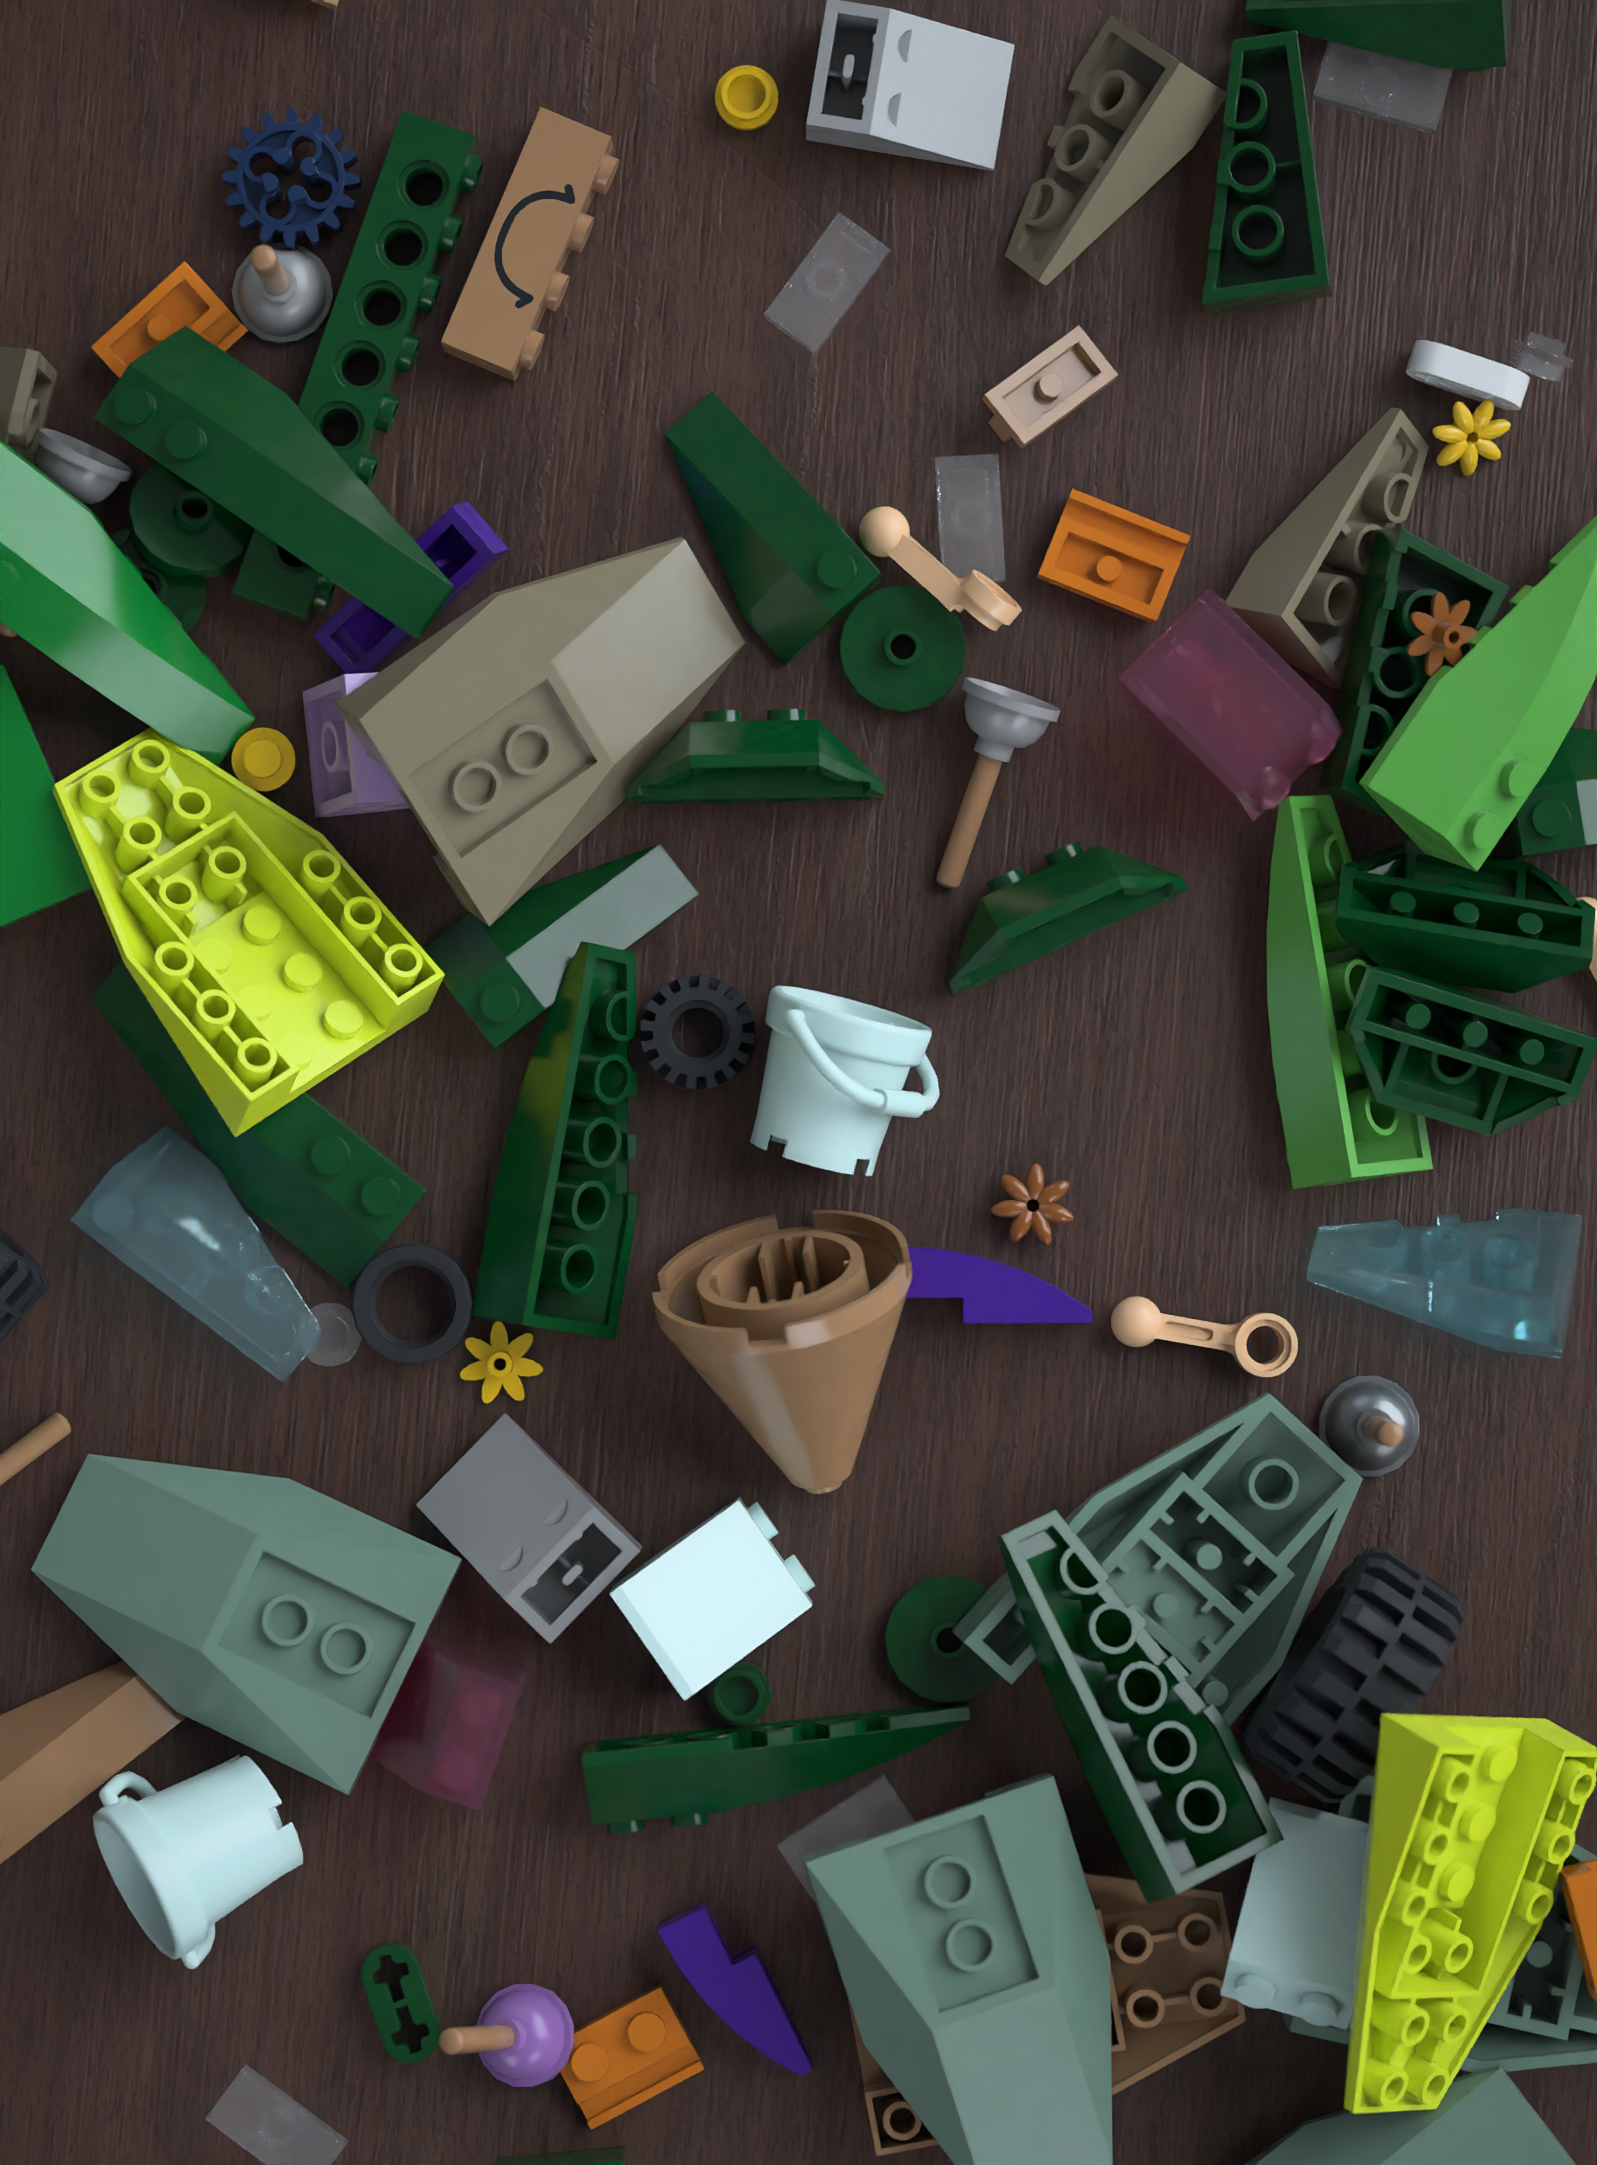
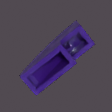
(458, 545)
(990, 1289)
(734, 1986)

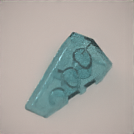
(187, 1235)
(1481, 1280)

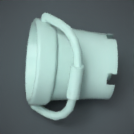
(838, 1078)
(193, 1850)

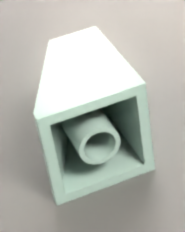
(713, 1596)
(1301, 1918)

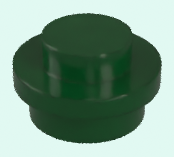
(739, 1694)

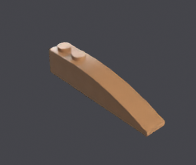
(72, 1744)

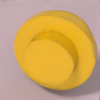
(746, 97)
(263, 759)

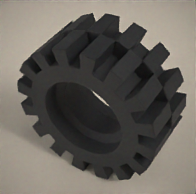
(690, 993)

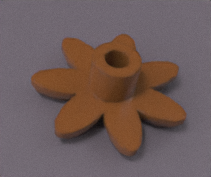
(1442, 633)
(1046, 1209)

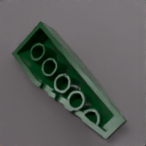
(274, 471)
(294, 1168)
(562, 1186)
(1139, 1729)
(741, 1766)

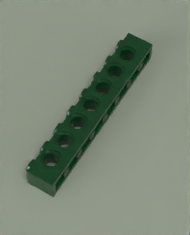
(416, 152)

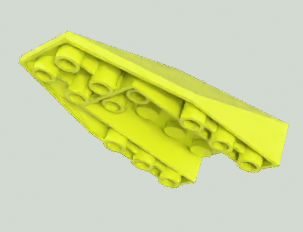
(239, 925)
(1453, 1890)

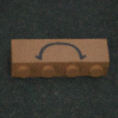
(529, 244)

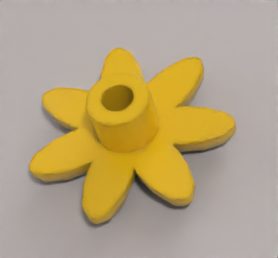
(1470, 436)
(514, 1363)

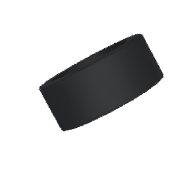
(365, 1297)

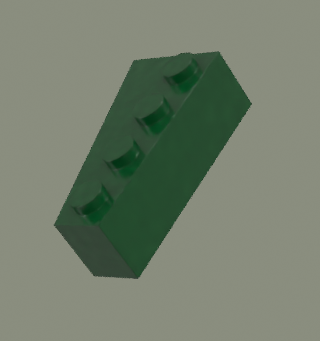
(1267, 201)

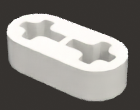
(1467, 374)

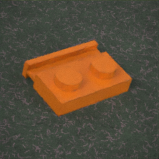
(175, 303)
(1113, 556)
(629, 2056)

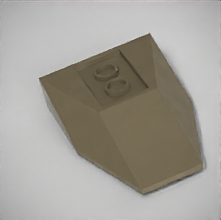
(543, 712)

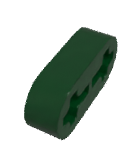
(386, 2006)

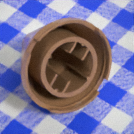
(792, 1330)

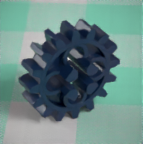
(325, 167)

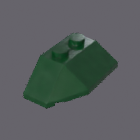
(755, 764)
(1055, 908)
(1464, 926)
(1462, 1052)

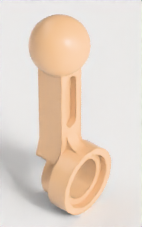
(887, 534)
(1139, 1322)

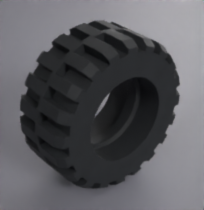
(1356, 1657)

